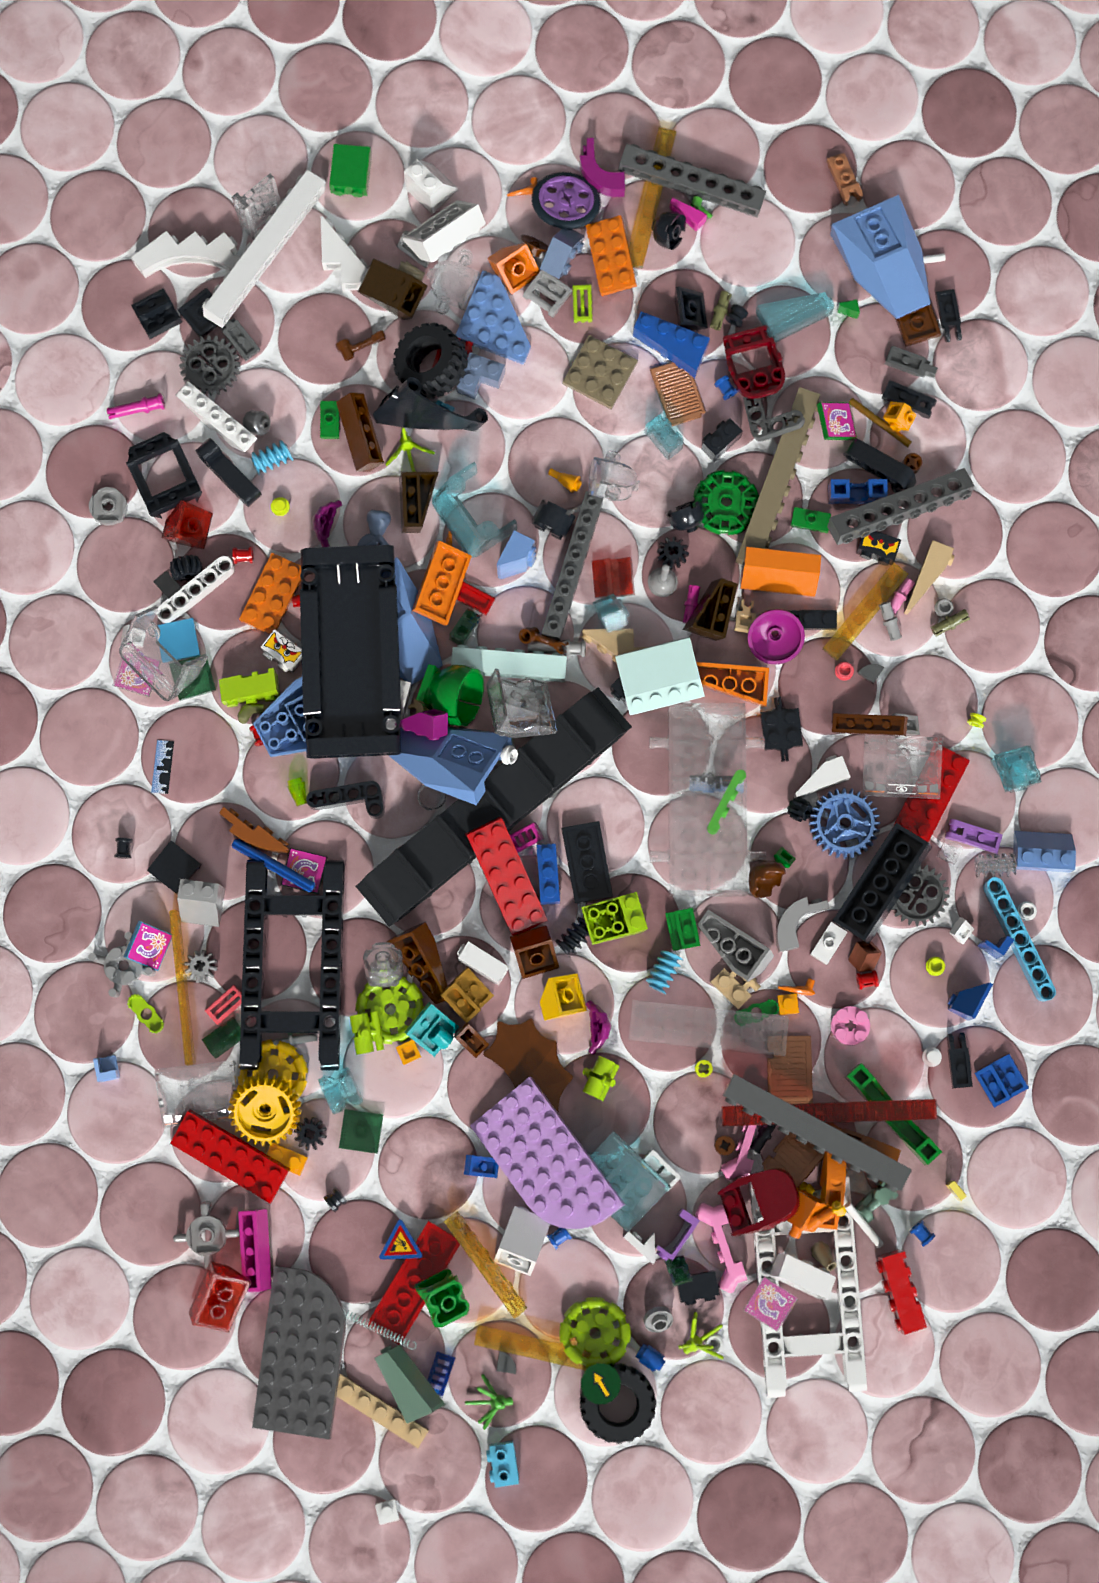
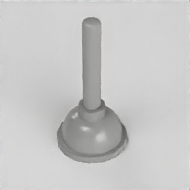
(662, 581)

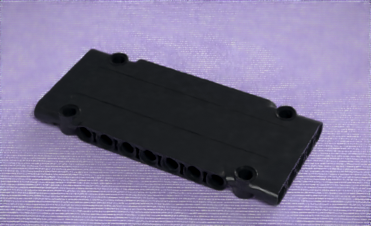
(350, 651)

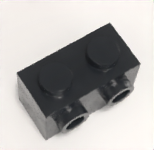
(722, 439)

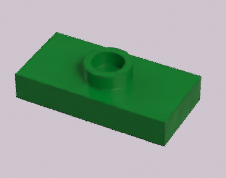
(329, 420)
(810, 520)

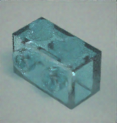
(664, 437)
(611, 613)

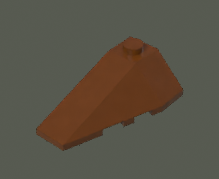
(422, 959)

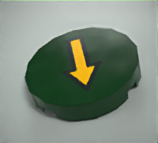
(600, 1383)

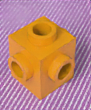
(899, 416)

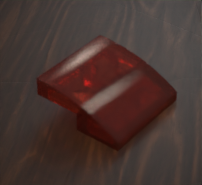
(613, 577)

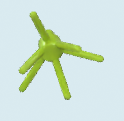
(407, 444)
(696, 1342)

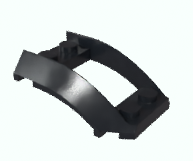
(169, 498)

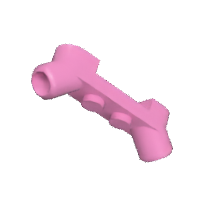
(740, 1165)
(734, 1271)

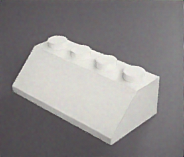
(445, 230)

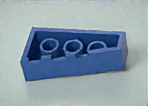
(672, 342)

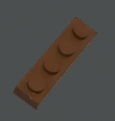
(869, 724)

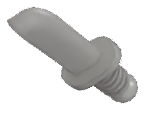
(297, 1039)

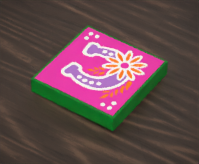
(836, 421)

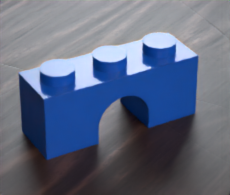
(843, 492)
(548, 874)

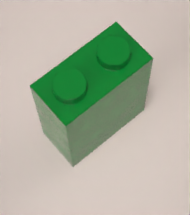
(350, 170)

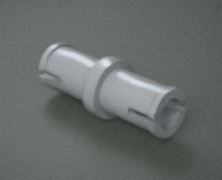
(890, 621)

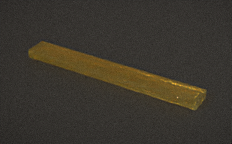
(649, 202)
(182, 987)

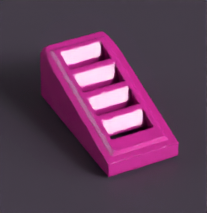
(694, 217)
(539, 837)

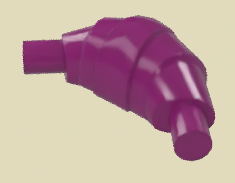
(323, 521)
(599, 1026)

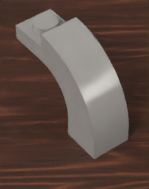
(786, 928)

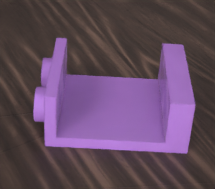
(693, 1222)

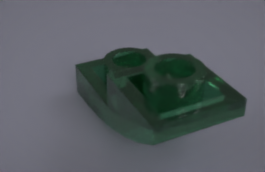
(678, 1270)

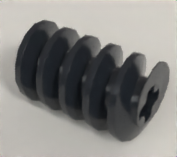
(574, 937)

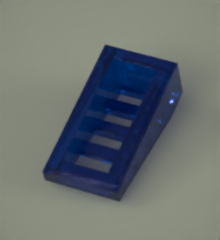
(447, 1358)

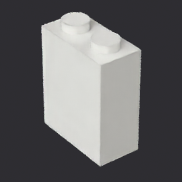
(482, 963)

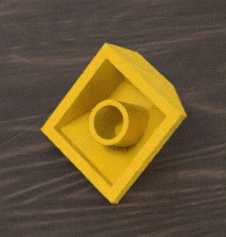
(562, 997)

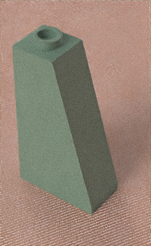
(407, 1384)

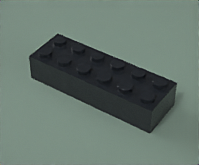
(882, 883)

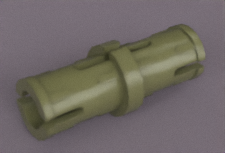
(720, 310)
(950, 622)

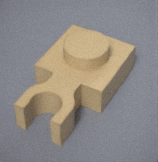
(744, 617)

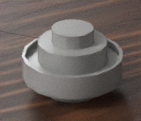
(658, 1319)

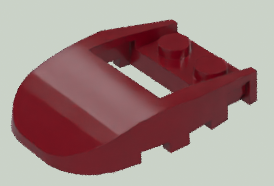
(760, 381)
(775, 1197)

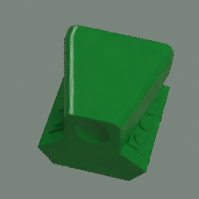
(443, 1298)

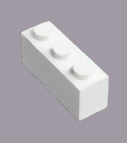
(803, 1275)

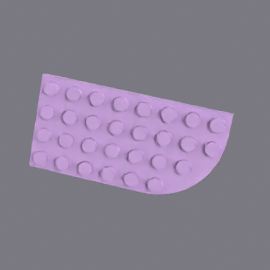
(546, 1160)

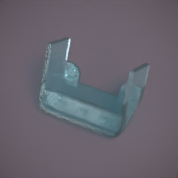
(471, 537)

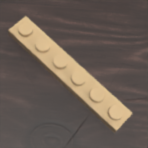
(380, 1411)

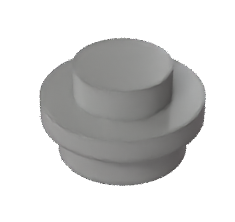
(943, 607)

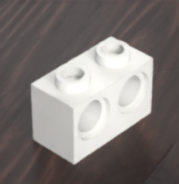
(662, 1168)

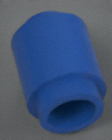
(650, 1357)

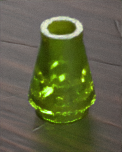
(297, 790)

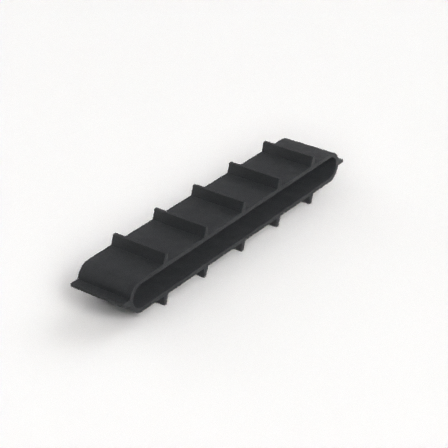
(511, 793)

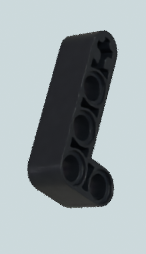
(881, 465)
(227, 472)
(343, 791)

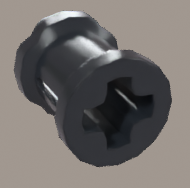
(123, 848)

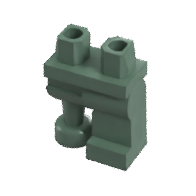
(875, 1198)

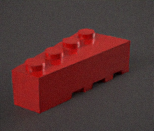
(901, 1292)

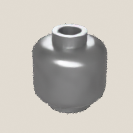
(257, 422)

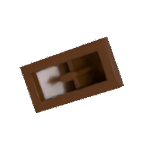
(471, 1040)

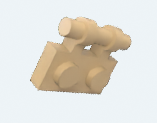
(732, 989)

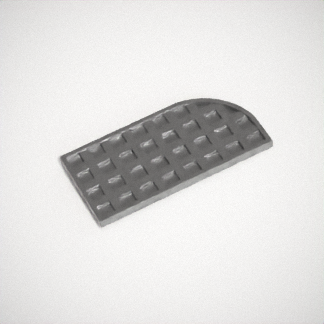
(300, 1356)

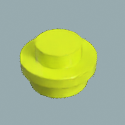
(280, 506)
(935, 966)

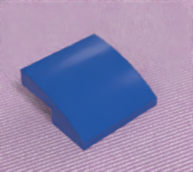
(1001, 1080)

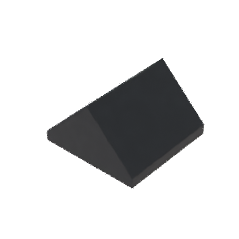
(690, 309)

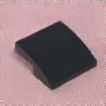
(156, 313)

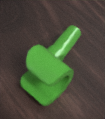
(696, 203)

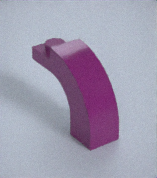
(607, 183)

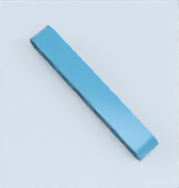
(1027, 945)

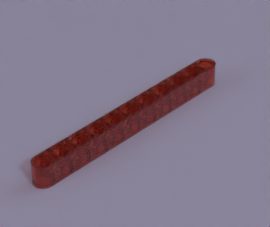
(845, 1112)

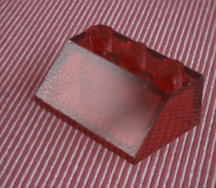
(219, 1297)

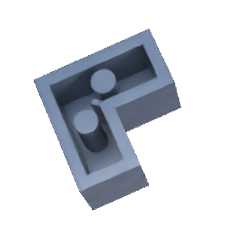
(560, 252)
(480, 371)

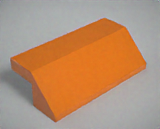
(780, 571)

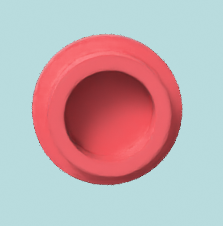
(844, 671)

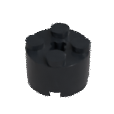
(552, 518)

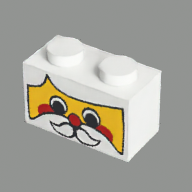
(282, 651)

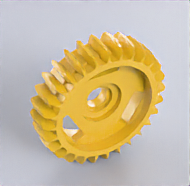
(250, 1114)

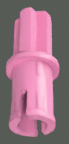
(901, 595)

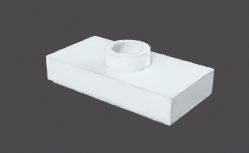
(828, 943)

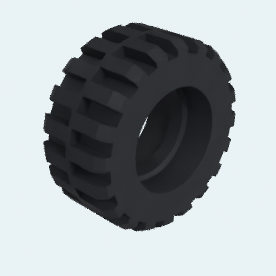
(419, 344)
(639, 1421)

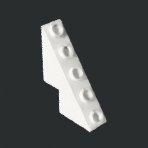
(339, 256)
(216, 418)

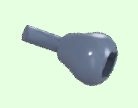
(378, 523)

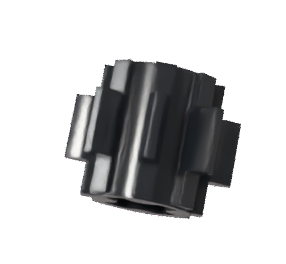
(799, 809)

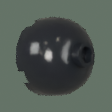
(668, 229)
(686, 516)

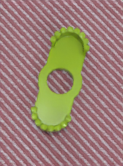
(137, 1004)

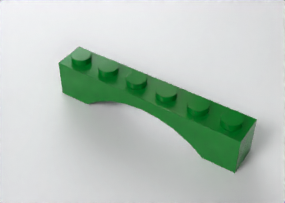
(906, 1130)

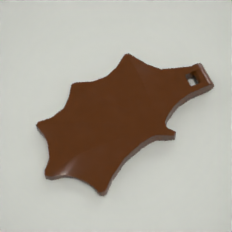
(526, 1054)

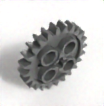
(221, 354)
(933, 904)

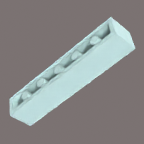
(512, 664)

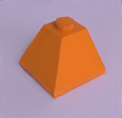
(514, 266)

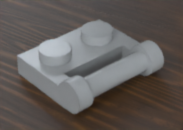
(551, 288)

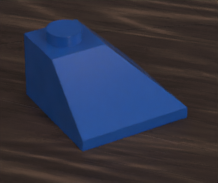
(969, 1001)

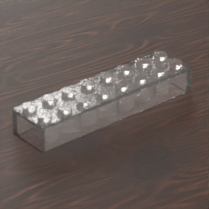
(708, 1028)

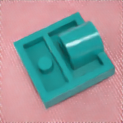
(432, 1030)

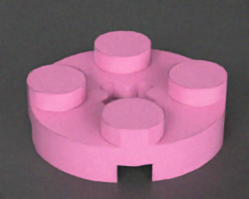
(841, 1032)

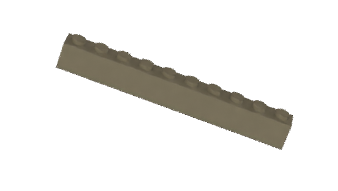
(778, 476)

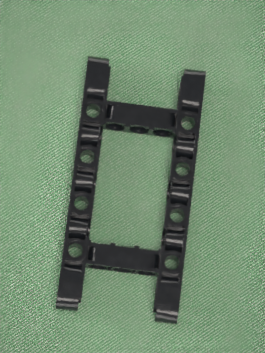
(330, 965)

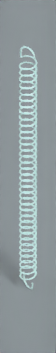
(353, 1318)

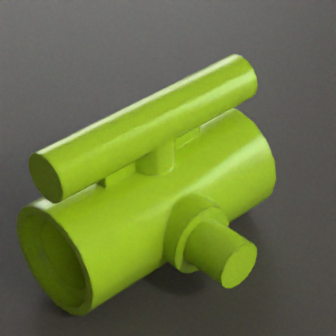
(366, 1032)
(600, 1078)

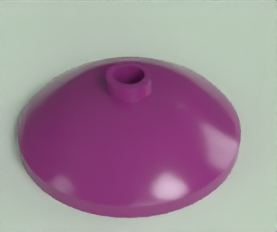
(779, 647)

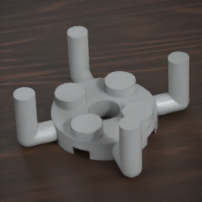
(112, 970)
(210, 1223)

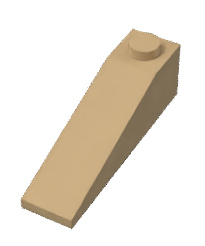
(935, 562)

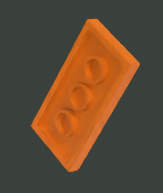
(611, 255)
(441, 583)
(272, 594)

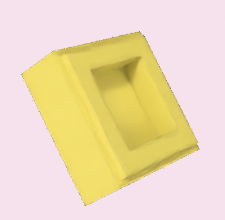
(956, 1190)

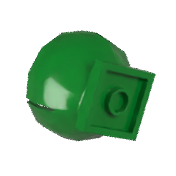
(446, 687)

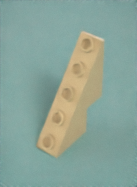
(613, 643)

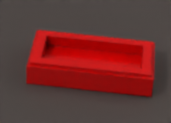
(475, 598)

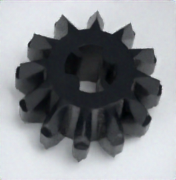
(669, 546)
(185, 567)
(308, 1140)

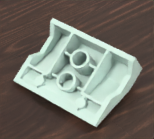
(659, 676)

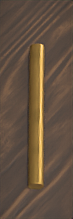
(880, 422)

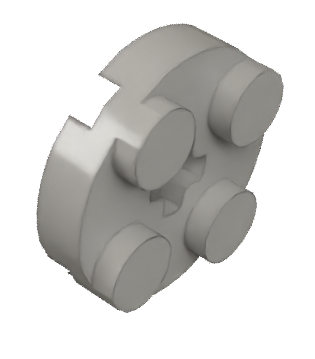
(115, 514)

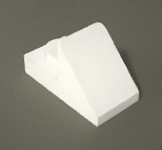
(647, 1249)

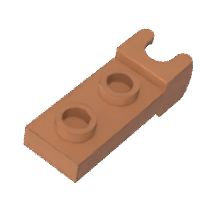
(844, 178)

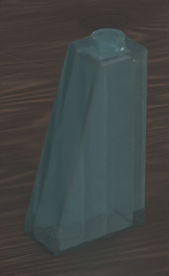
(793, 314)

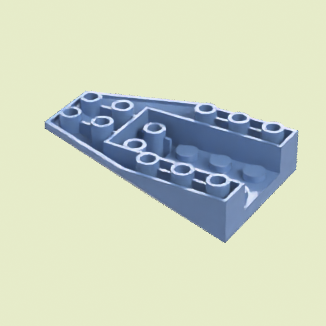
(884, 256)
(416, 632)
(283, 723)
(453, 763)

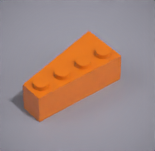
(738, 681)

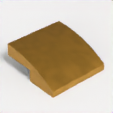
(466, 994)

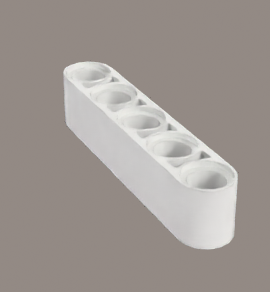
(198, 581)

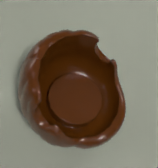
(764, 877)

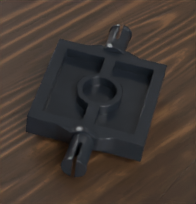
(781, 729)

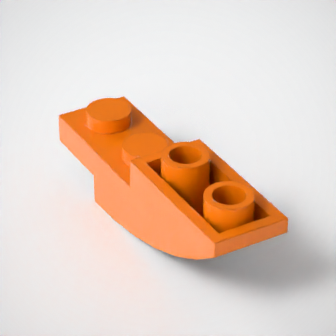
(833, 1186)

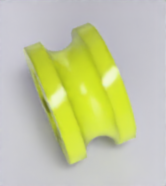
(976, 720)
(704, 1062)

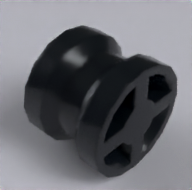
(736, 315)
(335, 1199)

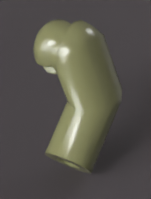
(248, 710)

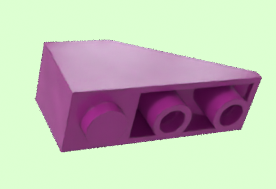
(428, 723)

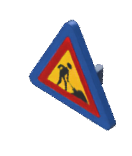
(400, 1244)

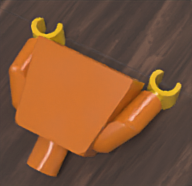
(812, 1212)

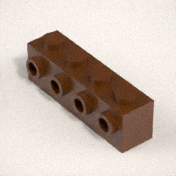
(359, 432)

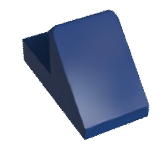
(481, 1166)

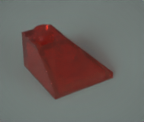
(188, 525)

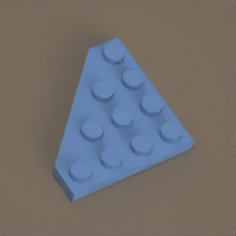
(492, 321)

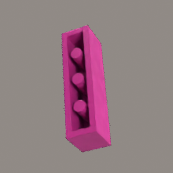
(255, 1249)

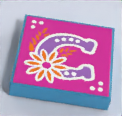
(148, 945)

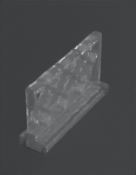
(256, 205)

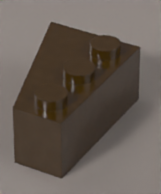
(415, 496)
(713, 611)

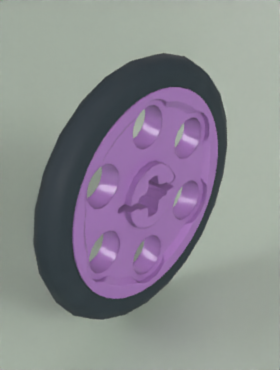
(551, 215)

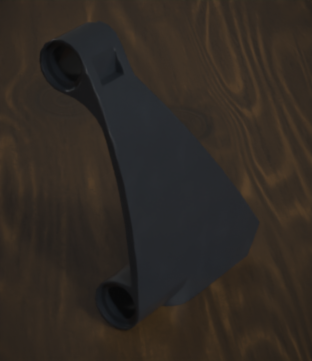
(409, 409)

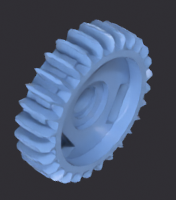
(833, 832)

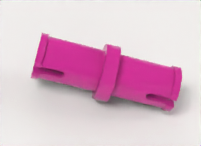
(692, 602)

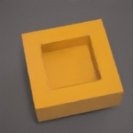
(788, 1004)
(408, 1052)

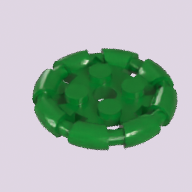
(729, 490)

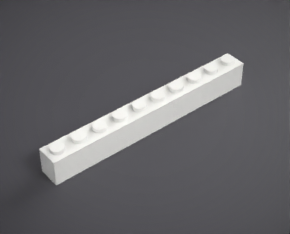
(264, 248)

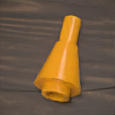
(569, 481)

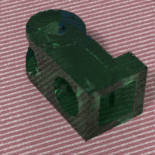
(464, 627)

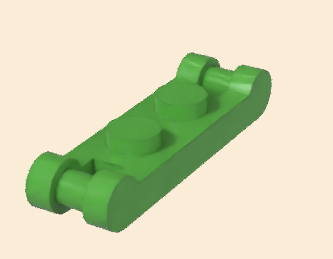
(722, 809)

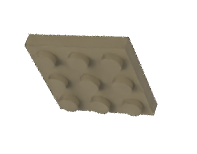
(600, 372)

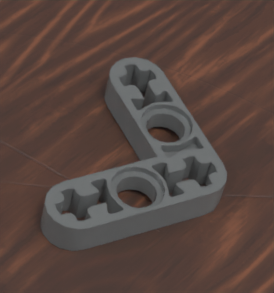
(768, 424)

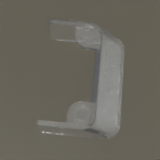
(153, 662)

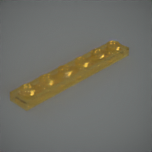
(865, 611)
(485, 1264)
(525, 1346)

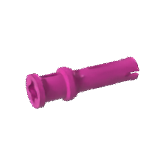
(145, 405)

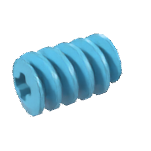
(271, 456)
(663, 971)

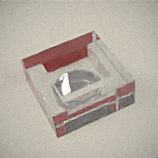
(949, 851)

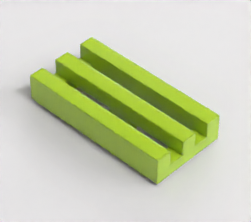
(582, 318)

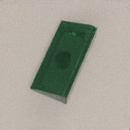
(223, 1037)

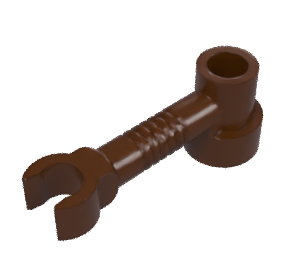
(348, 350)
(532, 634)

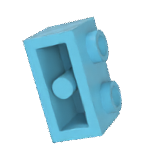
(503, 1464)

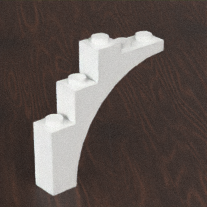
(194, 249)

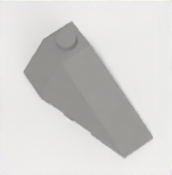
(738, 950)

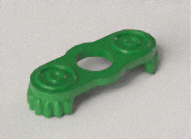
(767, 1007)

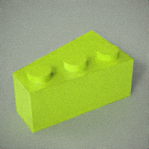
(249, 688)

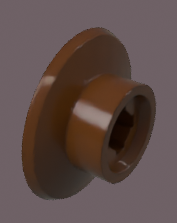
(534, 245)

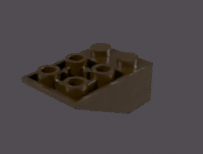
(392, 289)

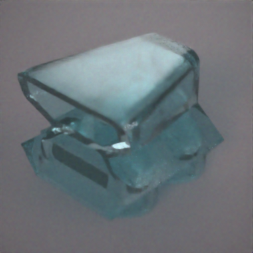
(1017, 769)
(340, 1090)

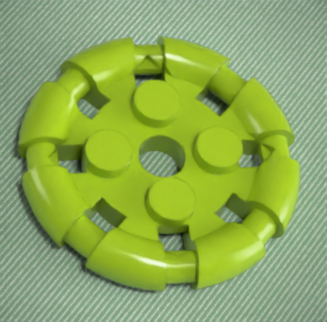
(402, 1007)
(596, 1320)

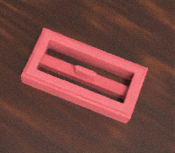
(225, 1005)

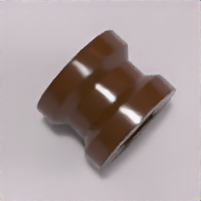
(913, 459)
(721, 1146)

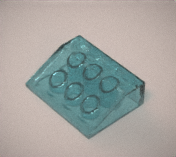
(631, 1178)

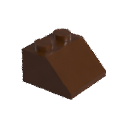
(534, 952)

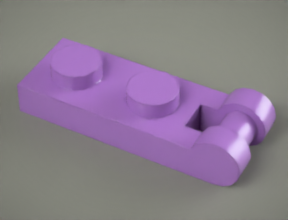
(974, 836)

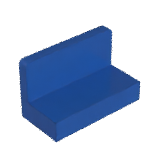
(998, 950)

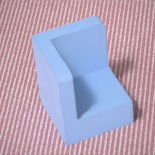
(106, 1068)

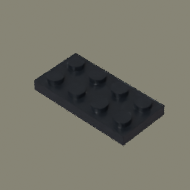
(587, 862)

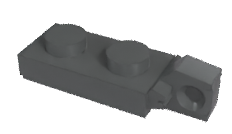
(240, 339)
(910, 363)

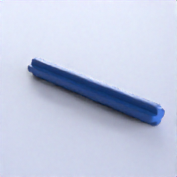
(273, 865)

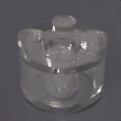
(383, 965)

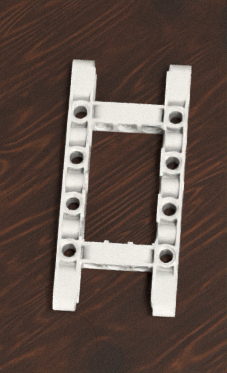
(819, 1343)

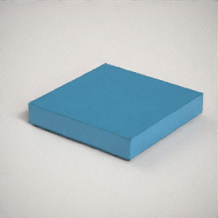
(180, 639)

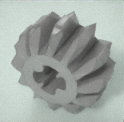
(195, 963)

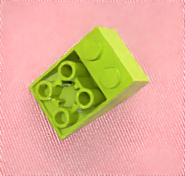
(614, 918)

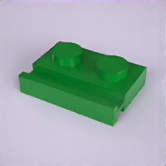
(682, 929)

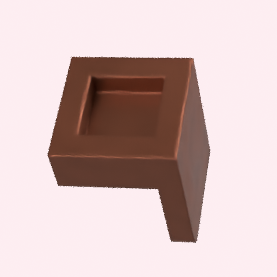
(864, 956)

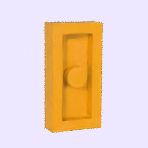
(288, 1158)

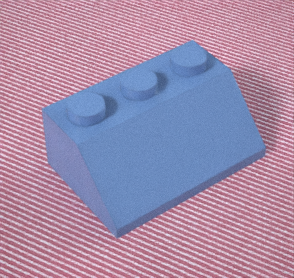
(517, 556)
(1044, 851)

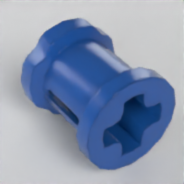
(726, 387)
(922, 1233)
(558, 1237)

